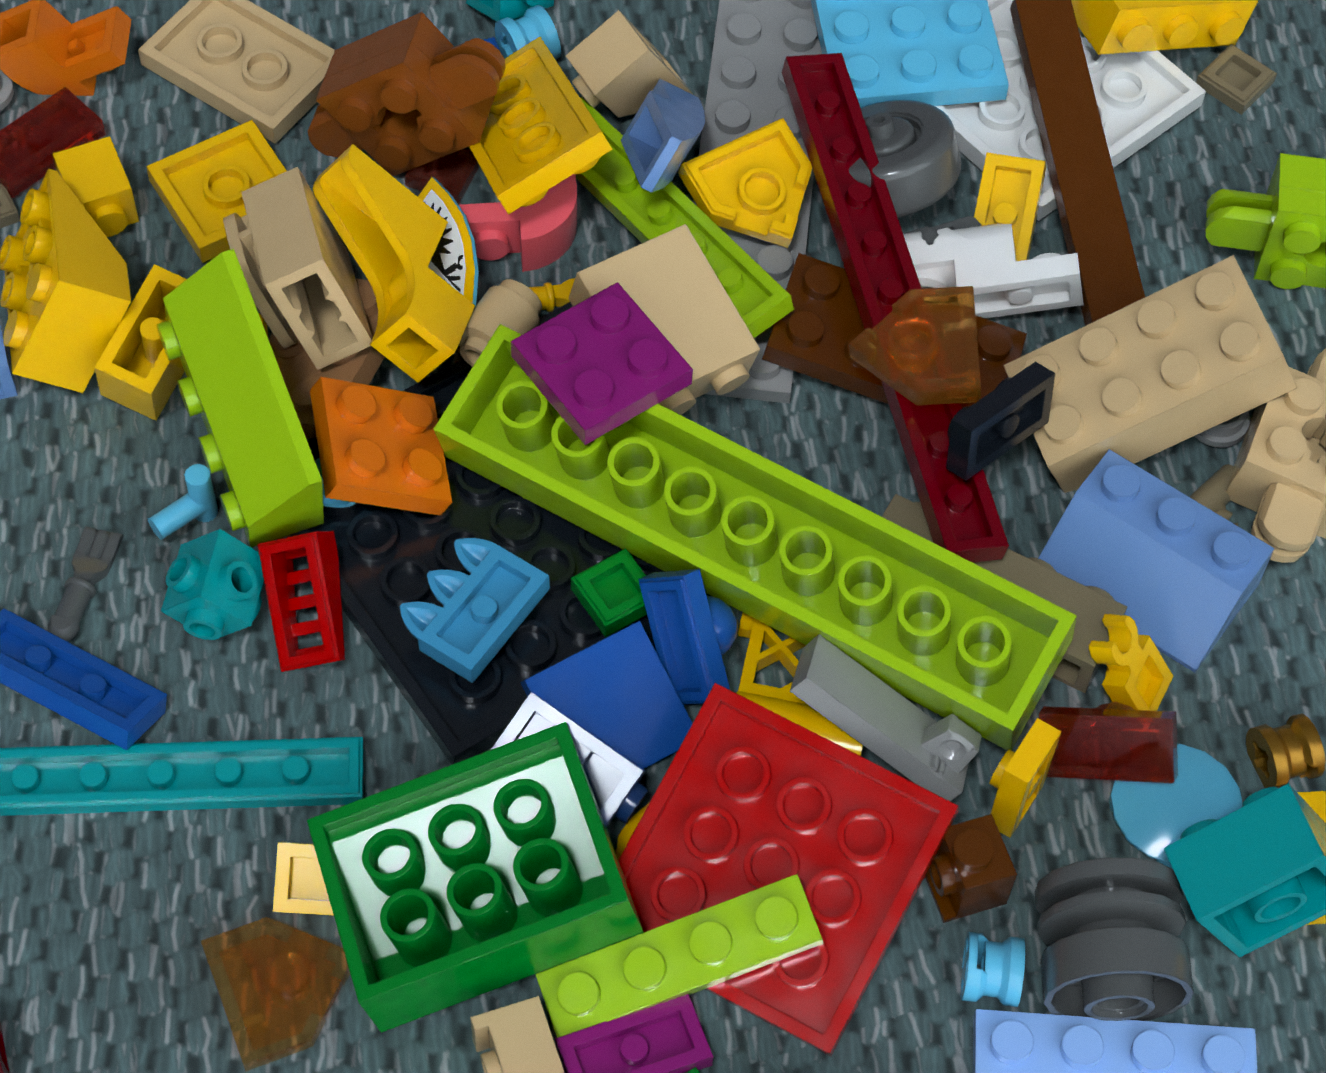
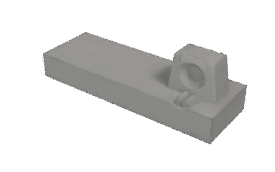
(884, 720)

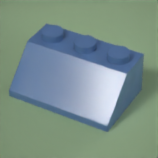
(1158, 555)

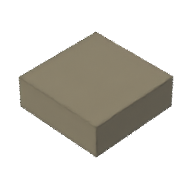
(1236, 79)

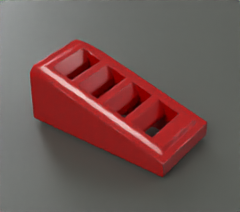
(279, 581)

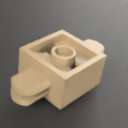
(1284, 466)

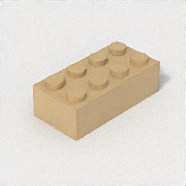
(1157, 373)

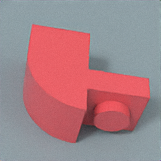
(536, 231)

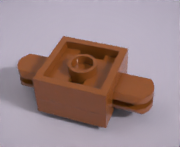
(406, 95)

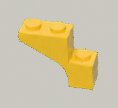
(393, 243)

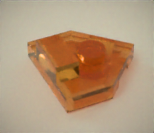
(926, 347)
(274, 987)

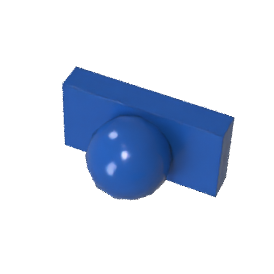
(689, 631)

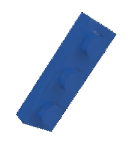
(76, 683)

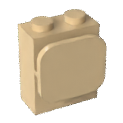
(299, 270)
(687, 305)

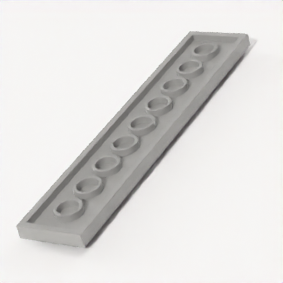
(742, 97)

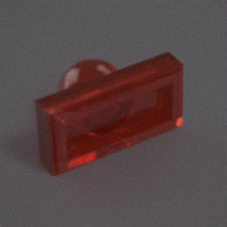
(1114, 743)

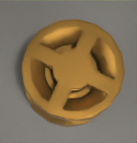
(1286, 751)

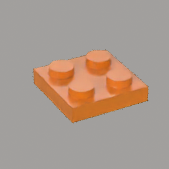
(379, 446)

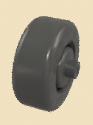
(914, 153)

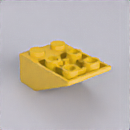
(60, 288)

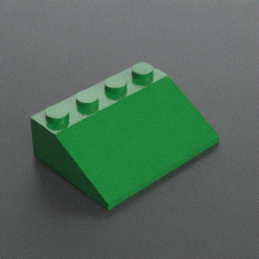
(472, 878)

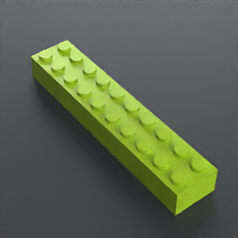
(770, 546)

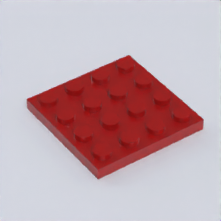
(774, 801)

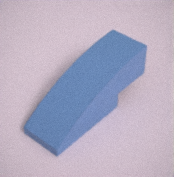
(662, 134)

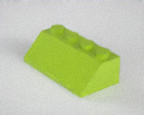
(242, 403)

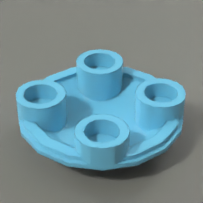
(1158, 812)

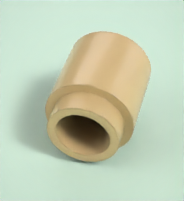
(505, 304)

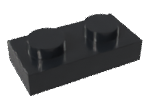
(999, 420)

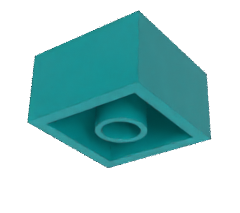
(1254, 869)

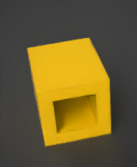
(99, 183)

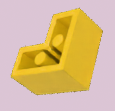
(134, 361)

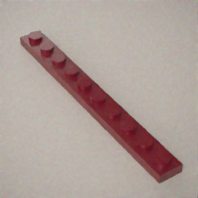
(880, 273)

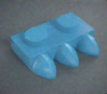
(477, 608)

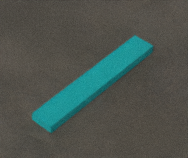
(181, 776)

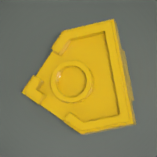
(752, 183)

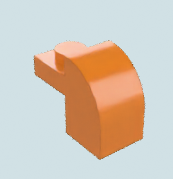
(50, 53)

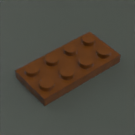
(826, 319)

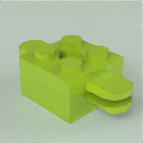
(1280, 226)

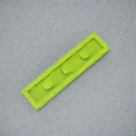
(681, 957)

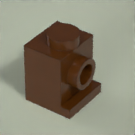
(971, 870)

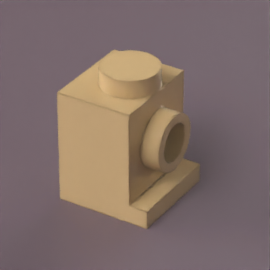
(517, 1039)

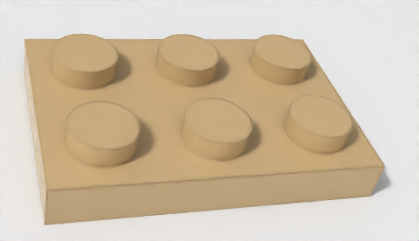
(240, 62)

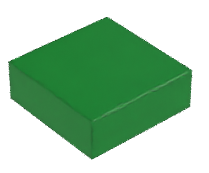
(611, 592)

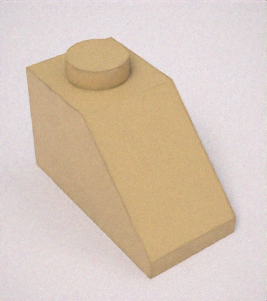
(619, 67)

